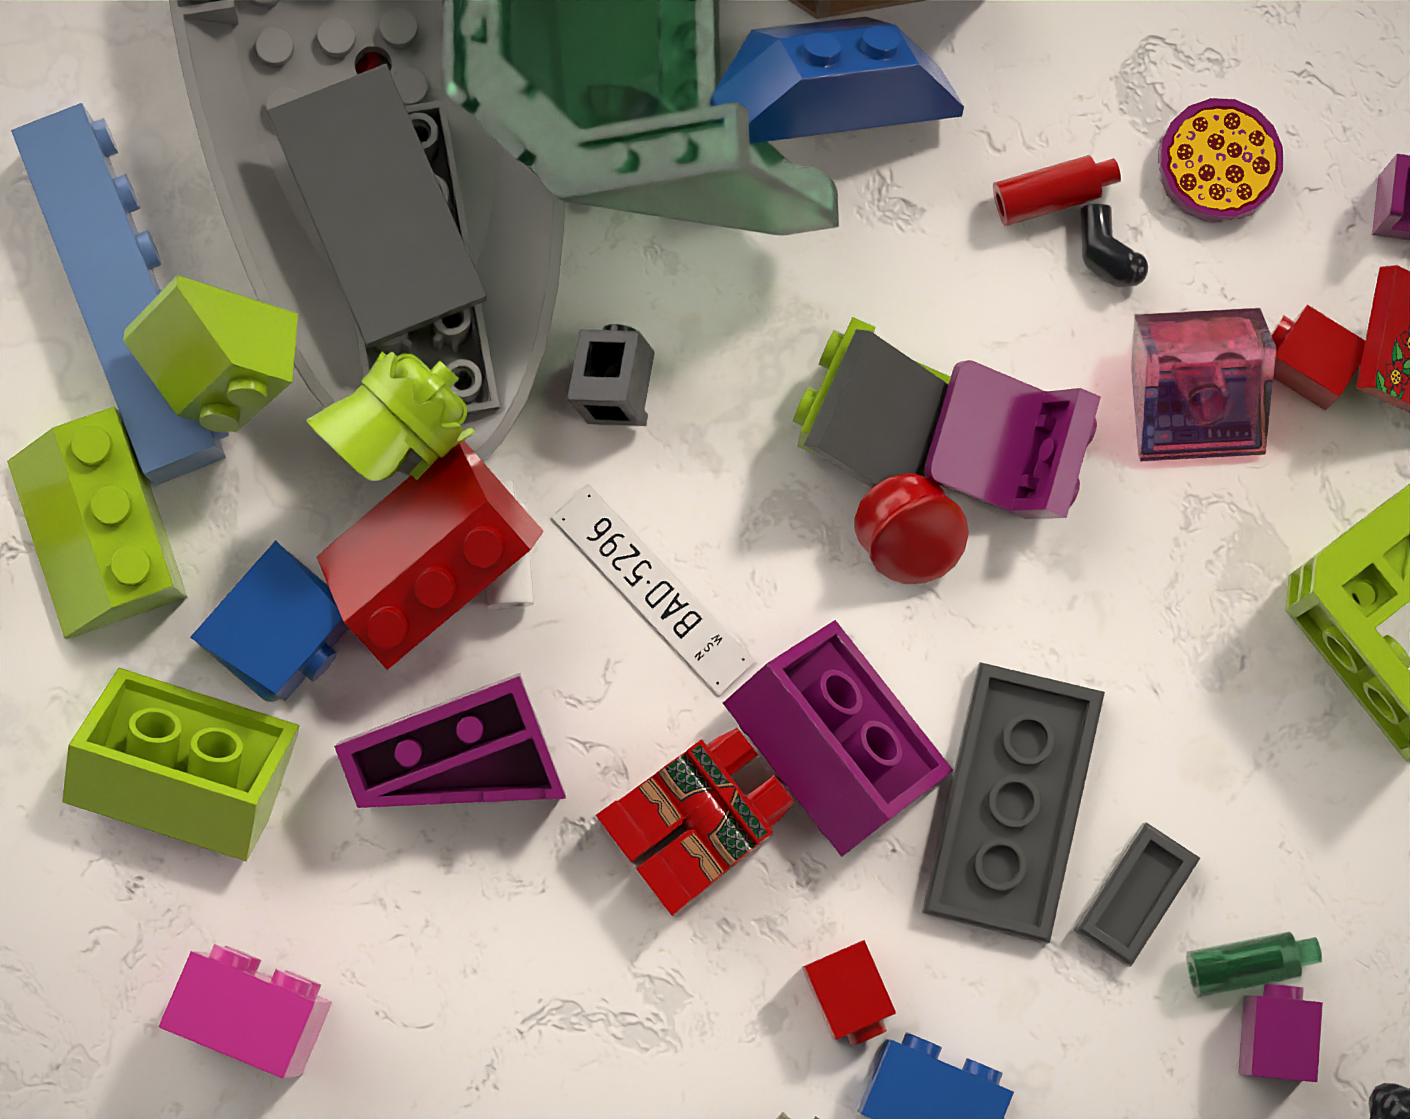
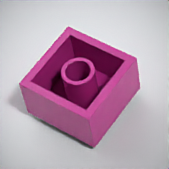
(247, 1013)

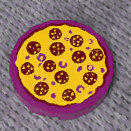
(1220, 160)

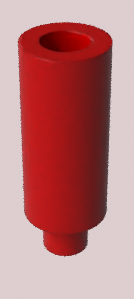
(1053, 188)

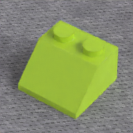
(214, 352)

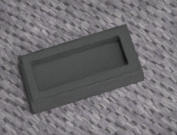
(1137, 894)

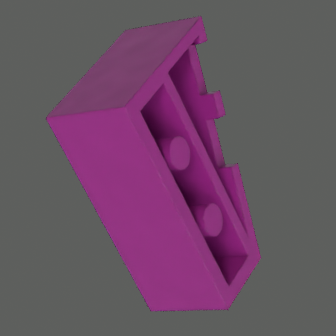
(455, 752)

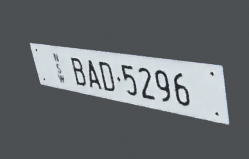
(653, 589)

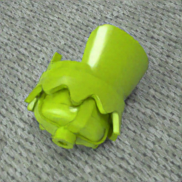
(392, 413)

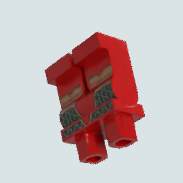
(707, 802)

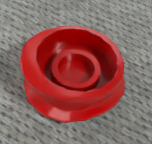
(911, 529)

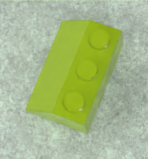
(95, 524)
(179, 763)

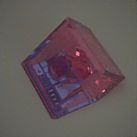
(1202, 383)

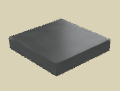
(877, 412)

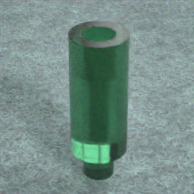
(1250, 963)

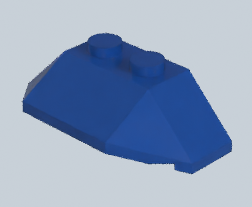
(834, 80)

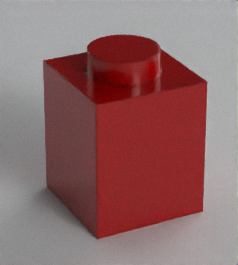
(1315, 356)
(850, 993)

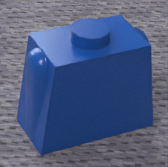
(274, 626)

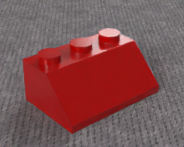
(425, 553)

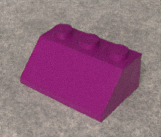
(837, 736)

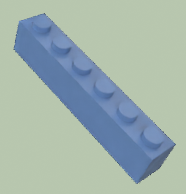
(110, 277)

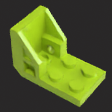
(1374, 569)

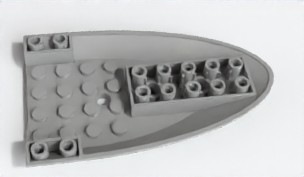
(269, 52)

